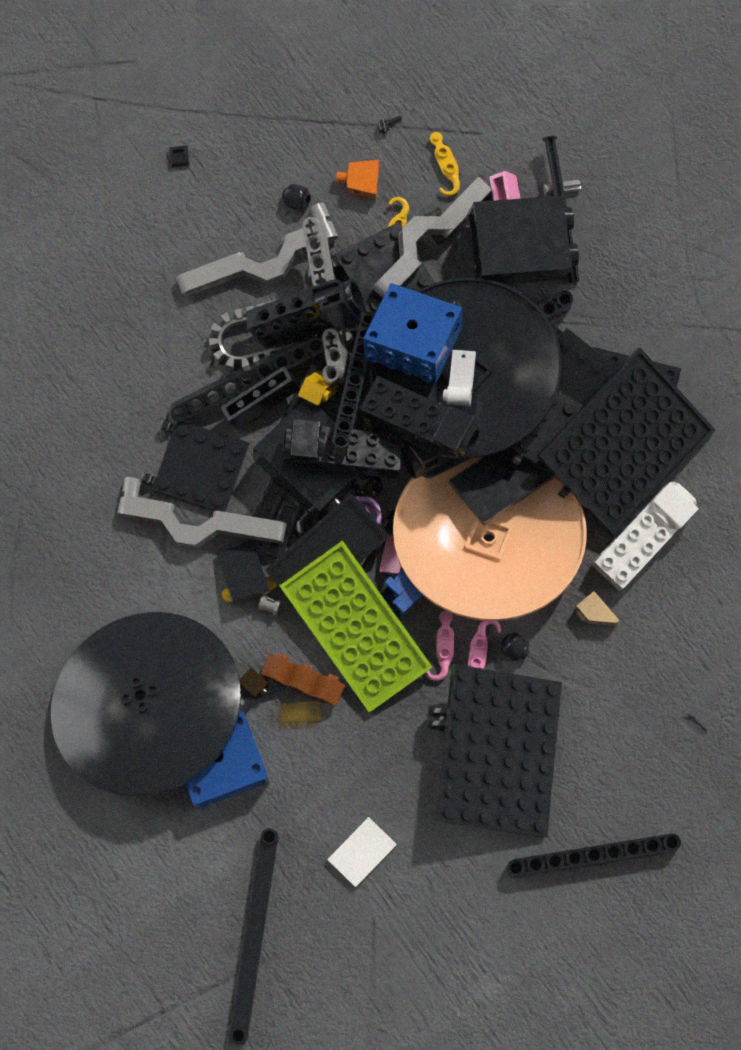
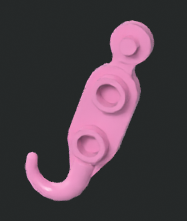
(479, 645)
(444, 646)

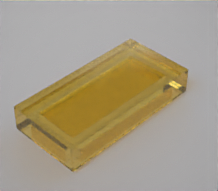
(301, 712)

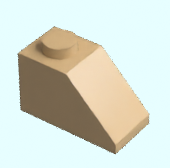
(595, 611)

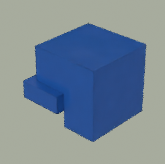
(401, 594)

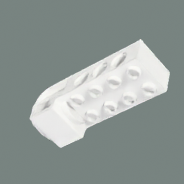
(646, 535)

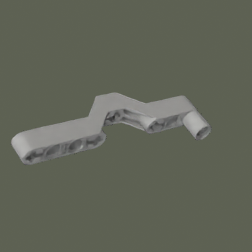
(429, 225)
(266, 272)
(335, 370)
(193, 536)

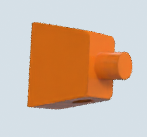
(361, 178)

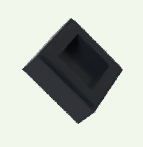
(179, 156)

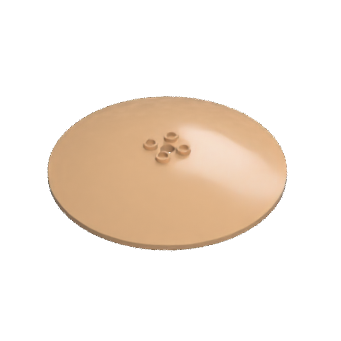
(517, 573)

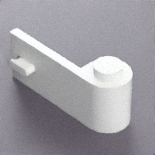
(461, 379)

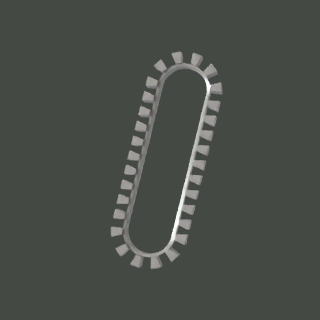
(215, 343)

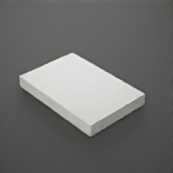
(362, 852)

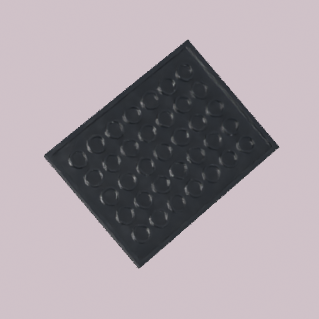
(626, 442)
(499, 751)

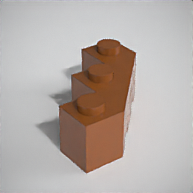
(302, 679)

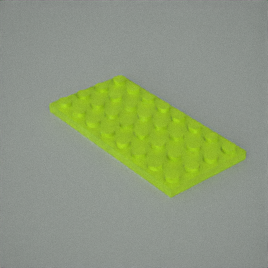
(356, 626)

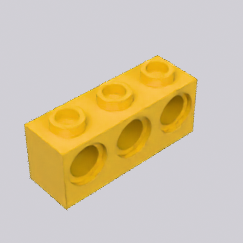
(317, 389)

